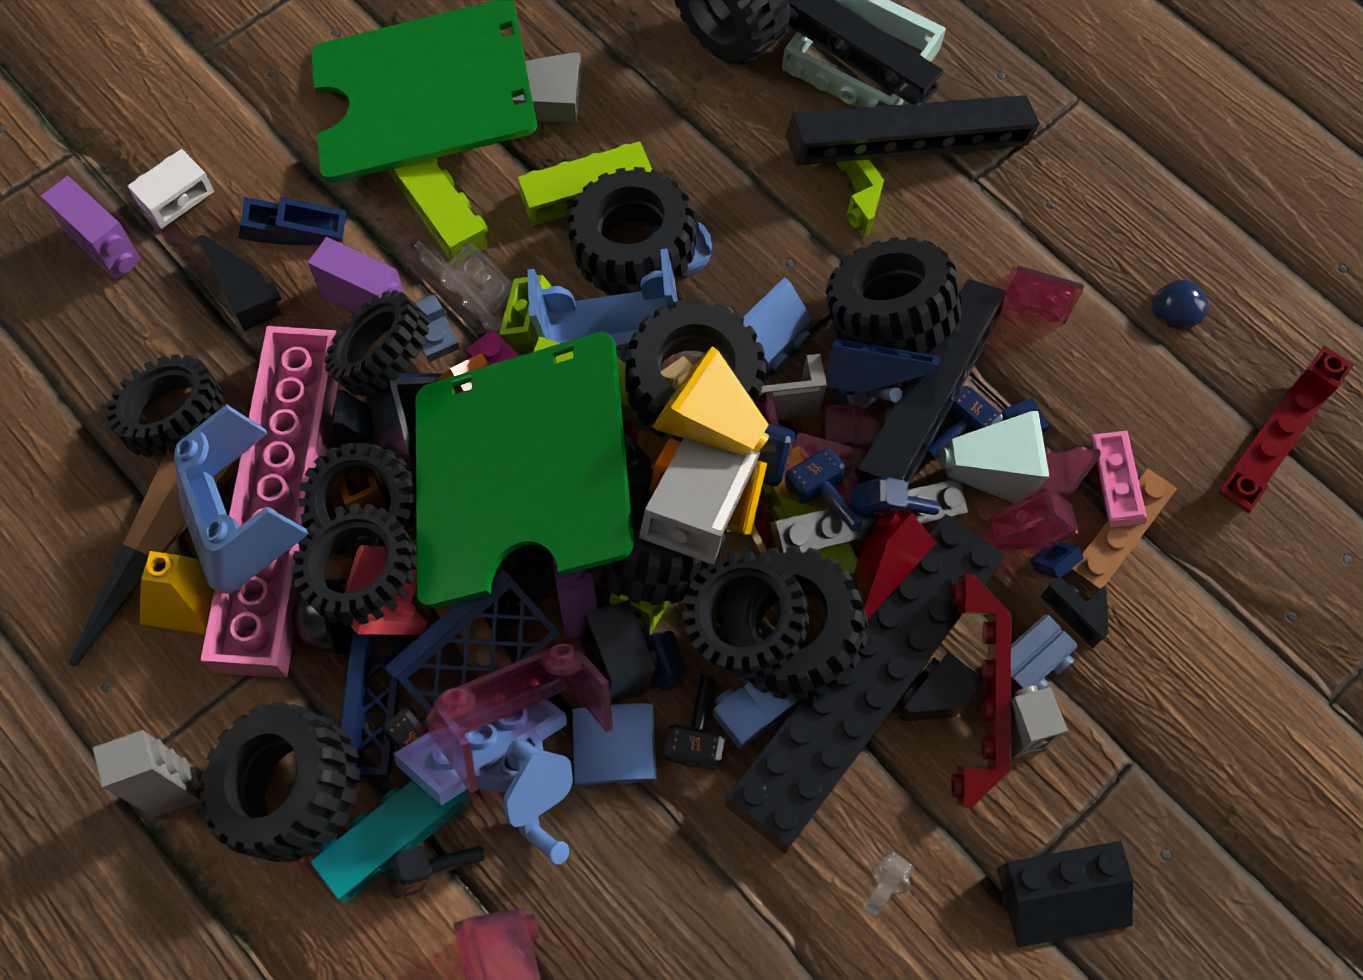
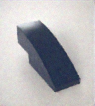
(290, 222)

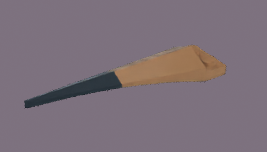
(154, 529)

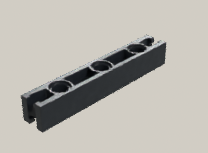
(866, 48)

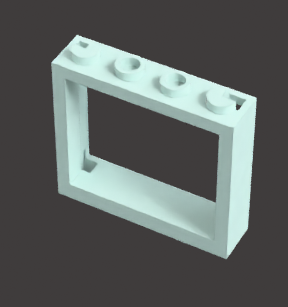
(885, 16)

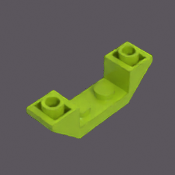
(868, 186)

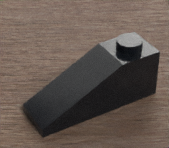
(244, 286)

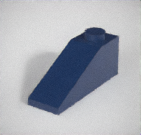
(867, 366)

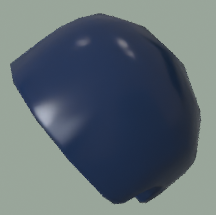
(1180, 304)

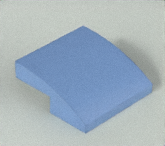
(619, 754)

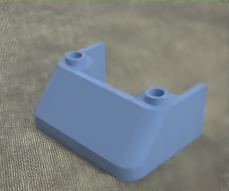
(563, 319)
(226, 551)

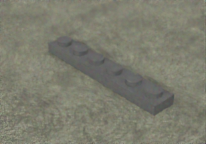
(827, 529)

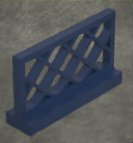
(452, 624)

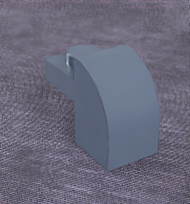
(440, 338)

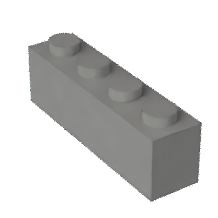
(147, 774)

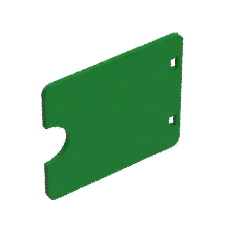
(424, 90)
(518, 465)

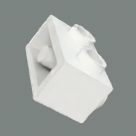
(171, 188)

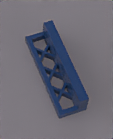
(356, 698)

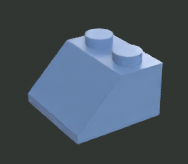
(780, 325)

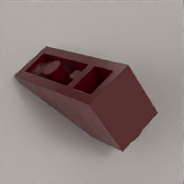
(889, 556)

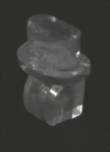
(891, 878)

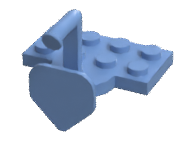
(508, 760)

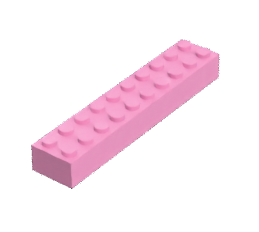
(294, 402)

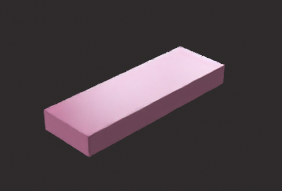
(1119, 479)

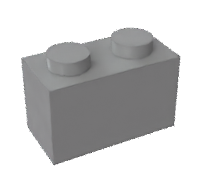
(1035, 720)

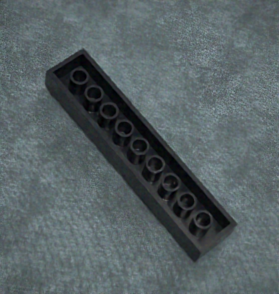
(832, 729)

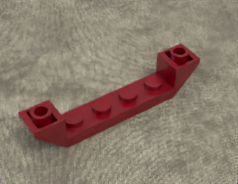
(1283, 428)
(976, 781)

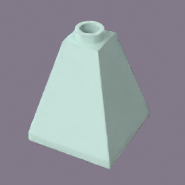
(1000, 458)

